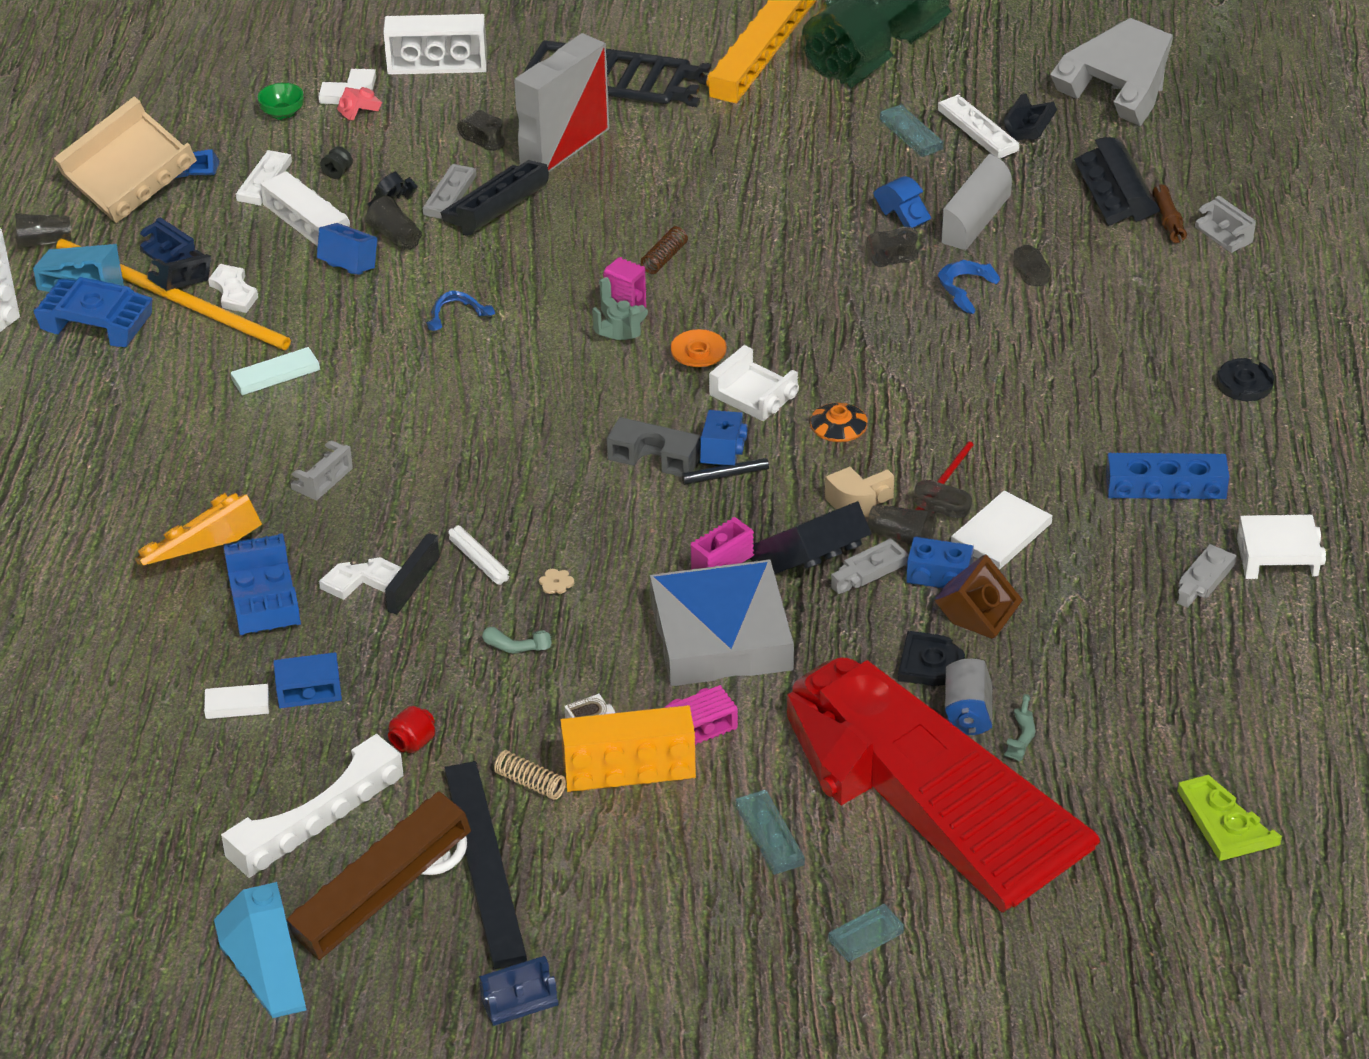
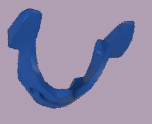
(961, 267)
(435, 323)

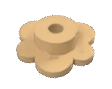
(556, 581)

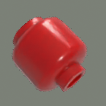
(411, 729)

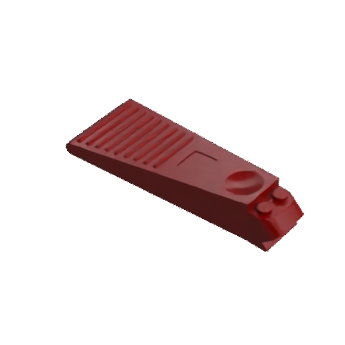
(950, 788)

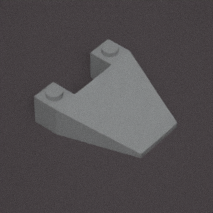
(1125, 56)

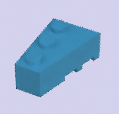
(89, 262)

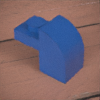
(903, 197)

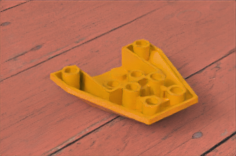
(223, 523)

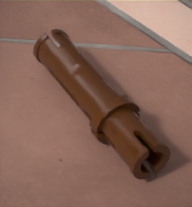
(1171, 218)

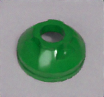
(281, 100)

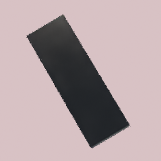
(412, 573)

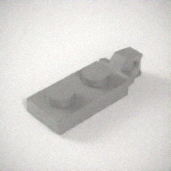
(869, 566)
(1205, 574)

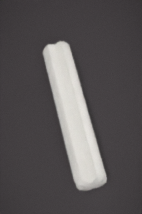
(478, 555)

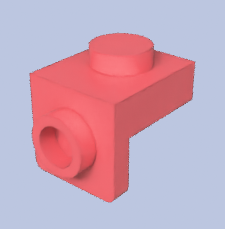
(357, 98)

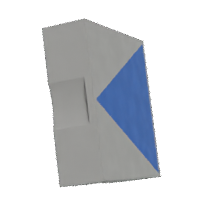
(721, 622)

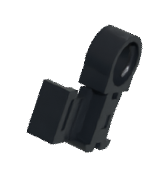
(394, 186)

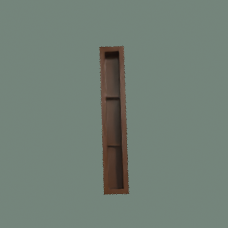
(378, 875)

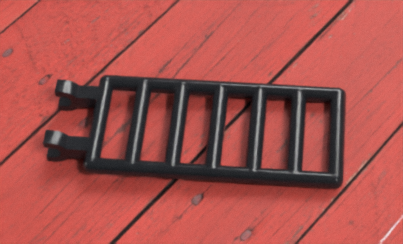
(672, 92)

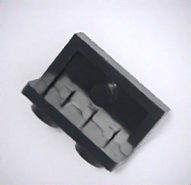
(1028, 120)

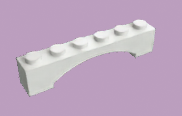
(261, 842)

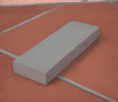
(449, 189)

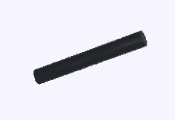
(725, 471)

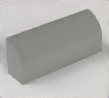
(976, 203)

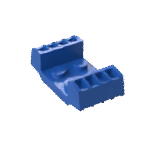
(95, 304)
(261, 584)

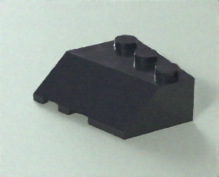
(814, 538)

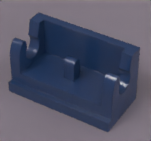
(166, 242)
(518, 990)

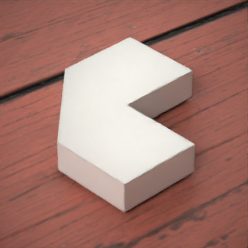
(332, 91)
(346, 577)

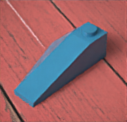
(259, 944)

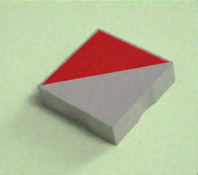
(563, 102)

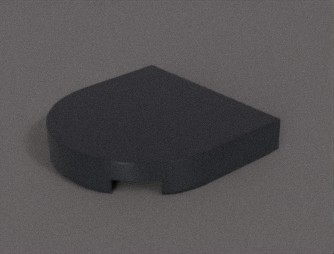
(926, 658)

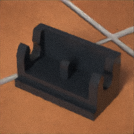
(181, 272)

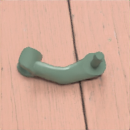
(495, 638)
(1024, 717)

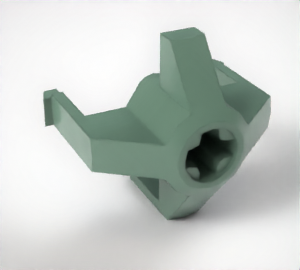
(621, 319)

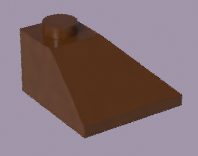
(979, 598)

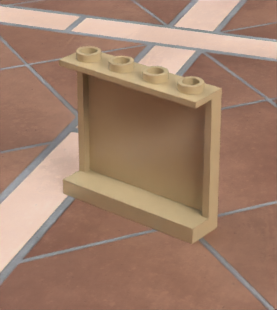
(124, 160)

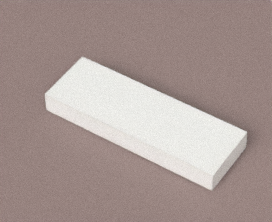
(269, 166)

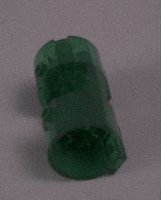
(855, 35)

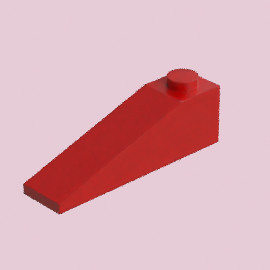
(835, 750)

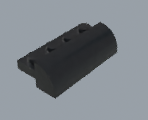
(1116, 182)
(496, 196)

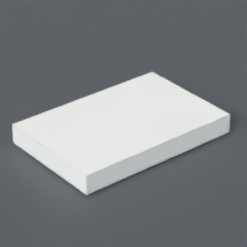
(1003, 528)

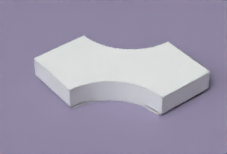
(236, 293)

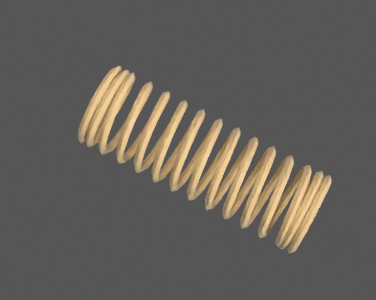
(552, 784)

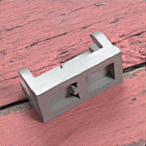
(1226, 224)
(325, 472)

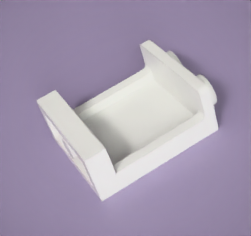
(751, 386)
(1279, 542)

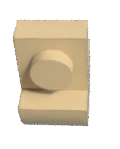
(848, 487)

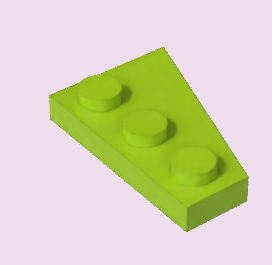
(1222, 821)

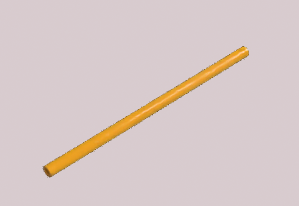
(199, 305)

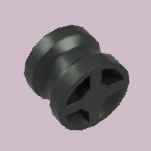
(336, 162)

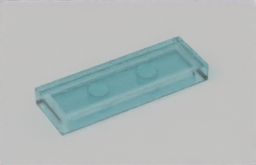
(911, 130)
(770, 832)

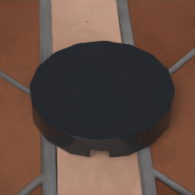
(1245, 380)

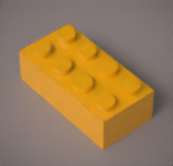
(628, 748)

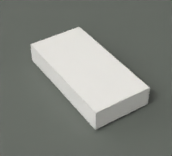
(236, 701)

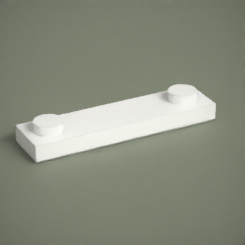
(978, 126)

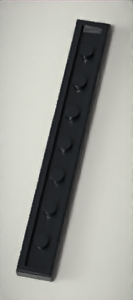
(486, 868)

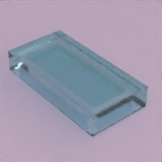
(866, 932)

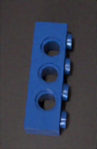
(1167, 475)

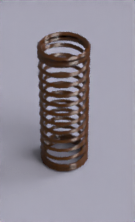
(669, 234)

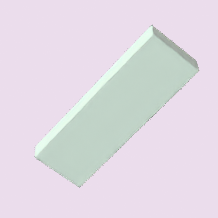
(275, 371)

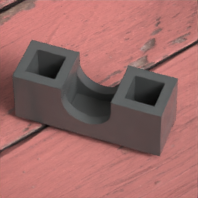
(634, 439)

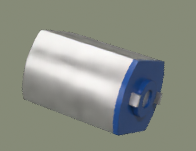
(969, 696)

